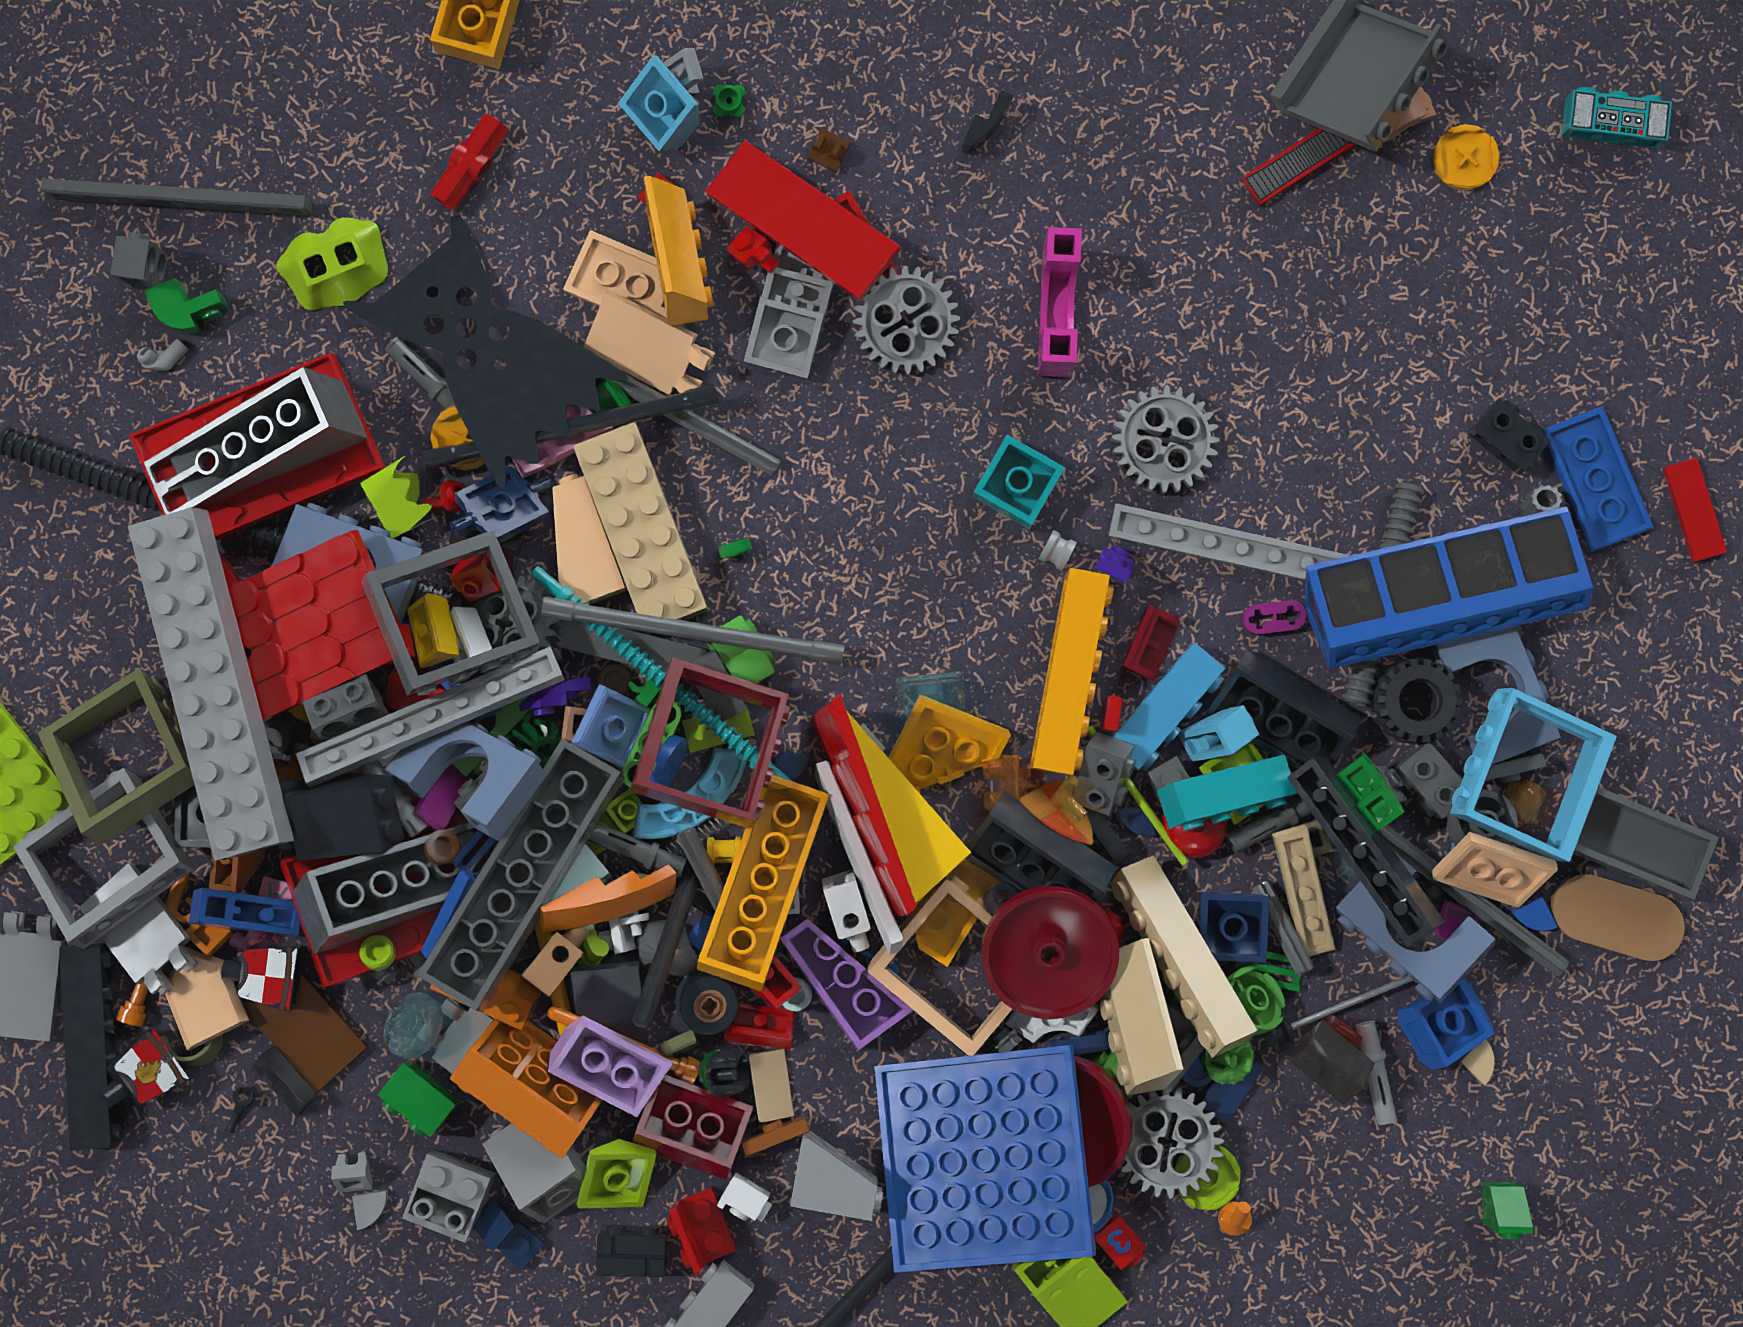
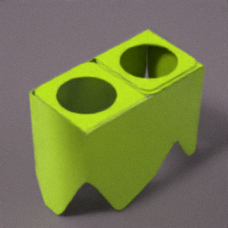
(395, 499)

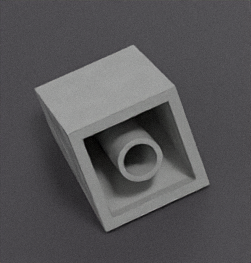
(535, 1177)
(833, 1182)

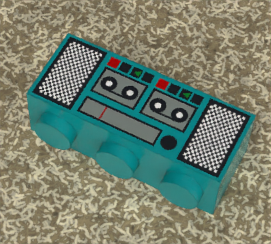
(1616, 118)

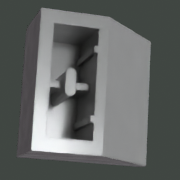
(448, 1195)

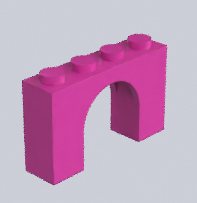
(1056, 329)

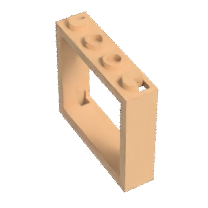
(878, 968)

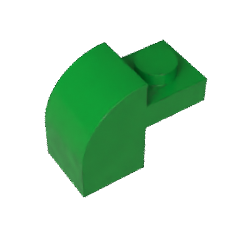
(180, 313)

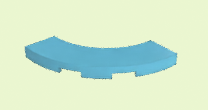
(715, 784)

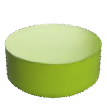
(377, 952)

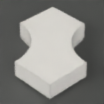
(1033, 1028)

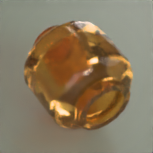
(1528, 802)

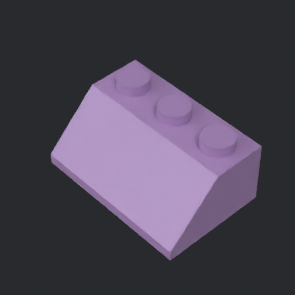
(607, 1065)

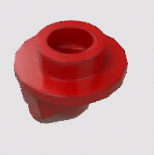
(447, 497)

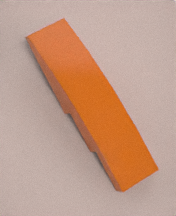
(599, 902)

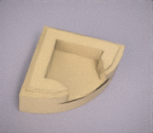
(1479, 1062)

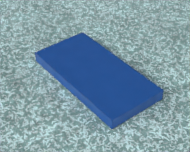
(1597, 479)

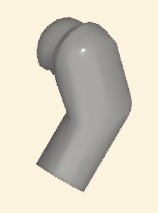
(162, 360)

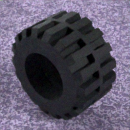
(1444, 701)

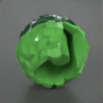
(1229, 1066)

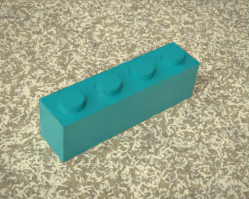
(1226, 792)

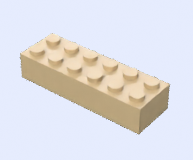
(640, 525)

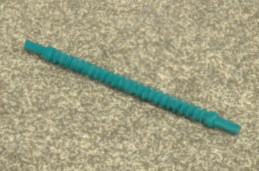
(655, 673)

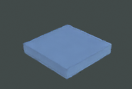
(611, 726)

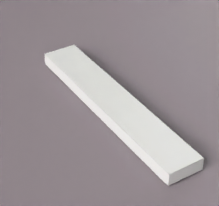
(859, 858)

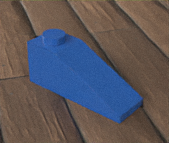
(243, 912)

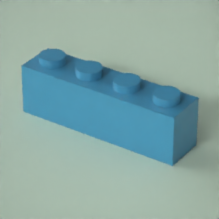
(1168, 703)

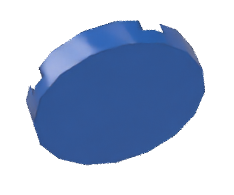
(669, 760)

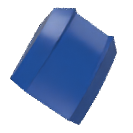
(1446, 1029)

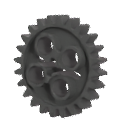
(503, 627)

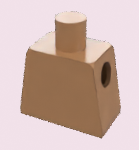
(545, 971)

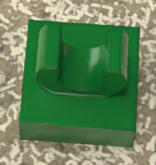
(648, 693)

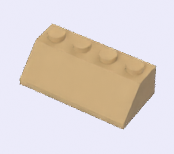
(1140, 1023)

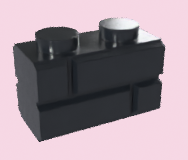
(631, 1252)

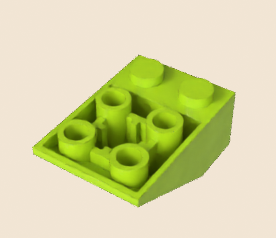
(1072, 1290)

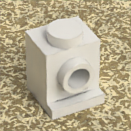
(745, 1199)

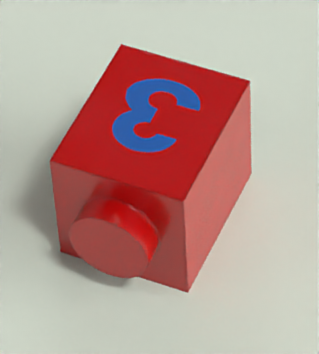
(1120, 1242)

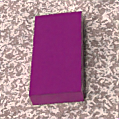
(438, 803)

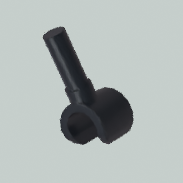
(238, 1109)

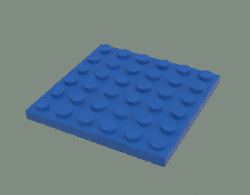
(984, 1160)

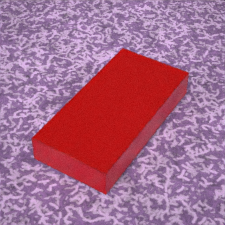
(1110, 714)

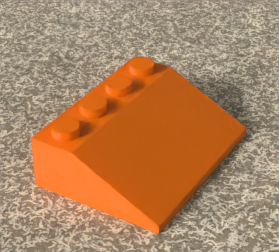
(512, 1078)

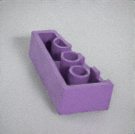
(846, 988)

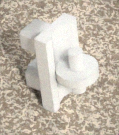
(623, 932)

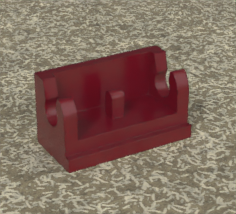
(1150, 643)

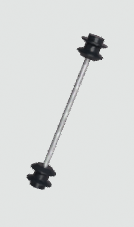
(1285, 1029)

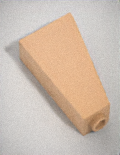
(582, 545)

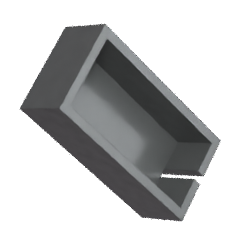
(1645, 845)

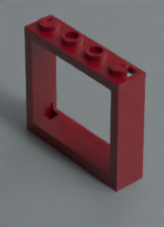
(731, 686)

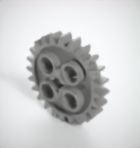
(921, 346)
(1172, 411)
(1199, 1149)

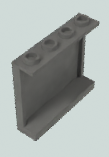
(1358, 72)

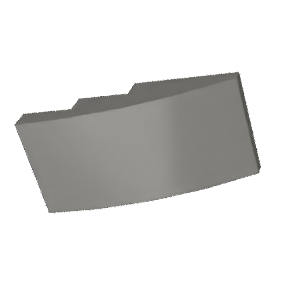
(789, 316)

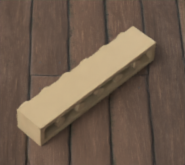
(1183, 956)

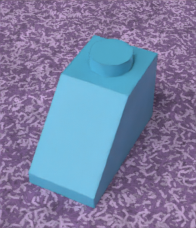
(1218, 734)

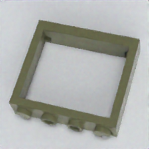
(144, 799)

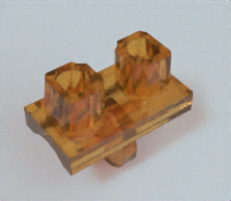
(1009, 777)

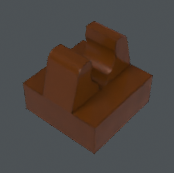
(828, 150)

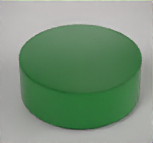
(735, 548)

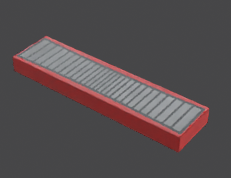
(1294, 164)

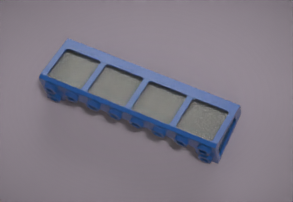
(1447, 587)

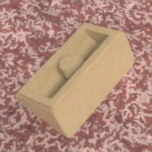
(771, 1085)

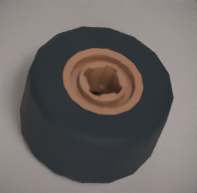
(701, 991)

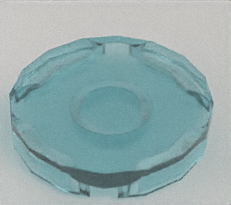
(413, 1025)

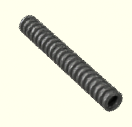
(1398, 533)

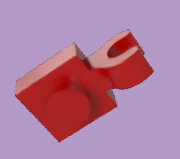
(752, 249)

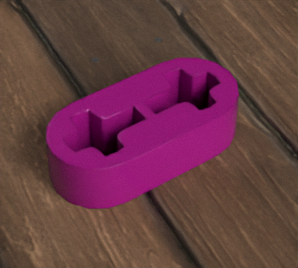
(1275, 625)

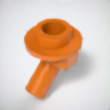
(1235, 1218)

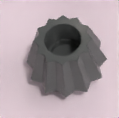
(1542, 499)

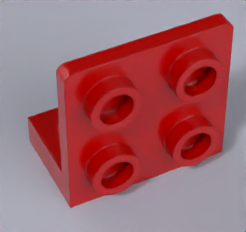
(701, 1229)

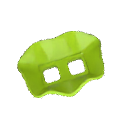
(339, 281)

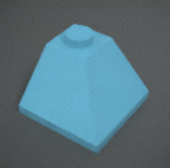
(661, 106)

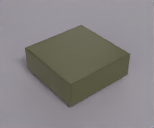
(681, 1043)

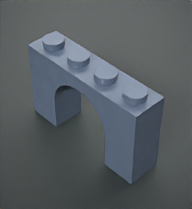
(313, 527)
(1506, 649)
(505, 789)
(1434, 970)

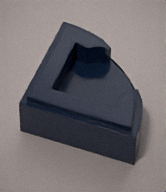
(791, 764)
(1136, 821)

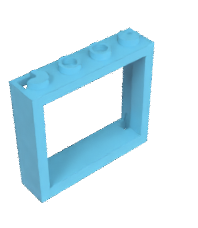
(1580, 789)

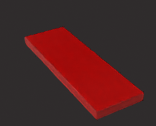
(803, 220)

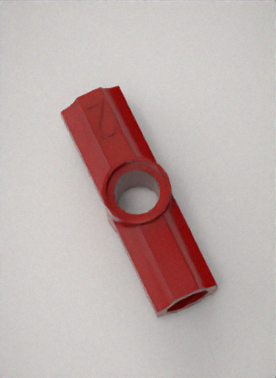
(469, 162)

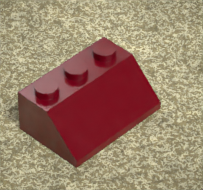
(693, 1126)

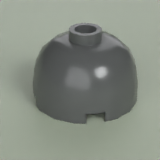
(1490, 805)

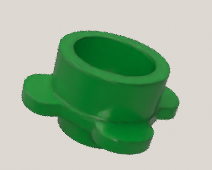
(724, 92)

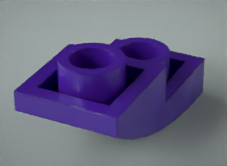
(1115, 563)
(554, 696)

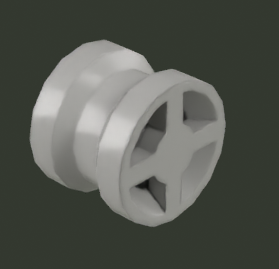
(1057, 550)

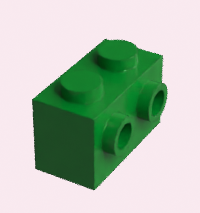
(418, 1099)

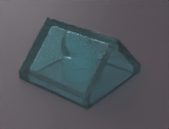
(942, 687)

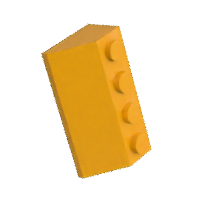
(676, 252)

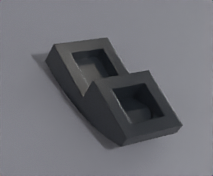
(983, 128)

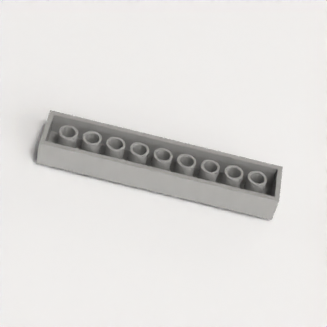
(210, 683)

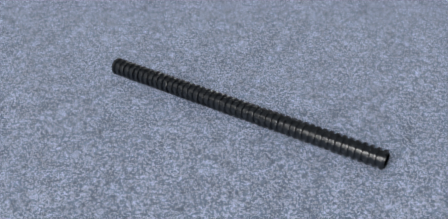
(132, 487)

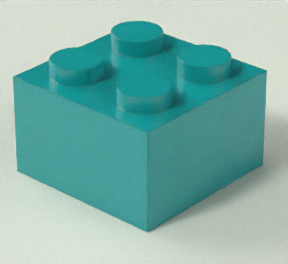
(1018, 482)

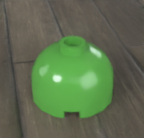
(1259, 998)

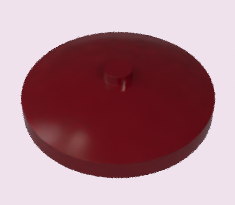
(1050, 952)
(1104, 1119)

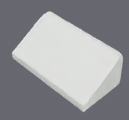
(469, 633)

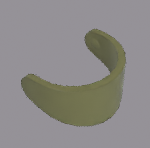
(205, 1056)

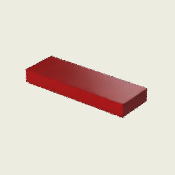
(1694, 510)

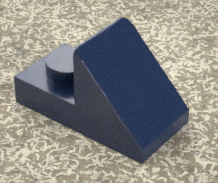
(507, 1234)

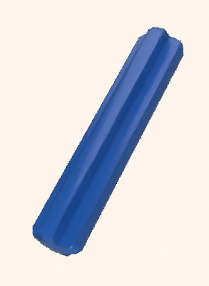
(455, 897)

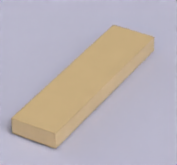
(1303, 889)

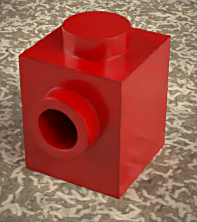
(475, 577)

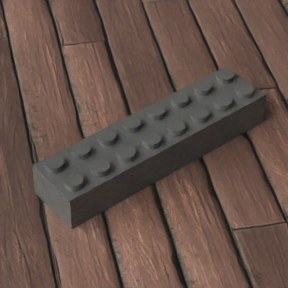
(521, 877)

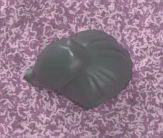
(685, 958)

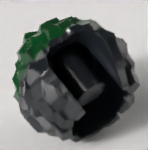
(725, 1071)

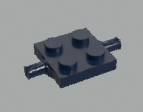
(502, 510)

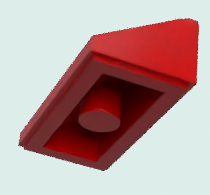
(762, 1026)

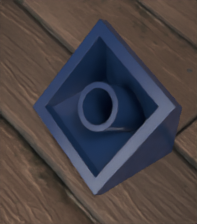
(1234, 925)

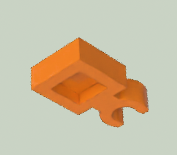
(204, 937)

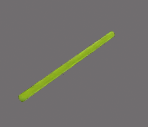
(1149, 813)

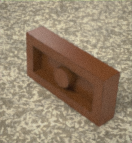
(774, 1133)

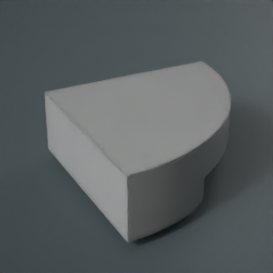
(369, 1207)

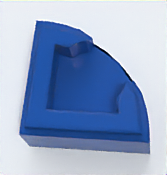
(1535, 915)

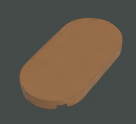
(1617, 917)

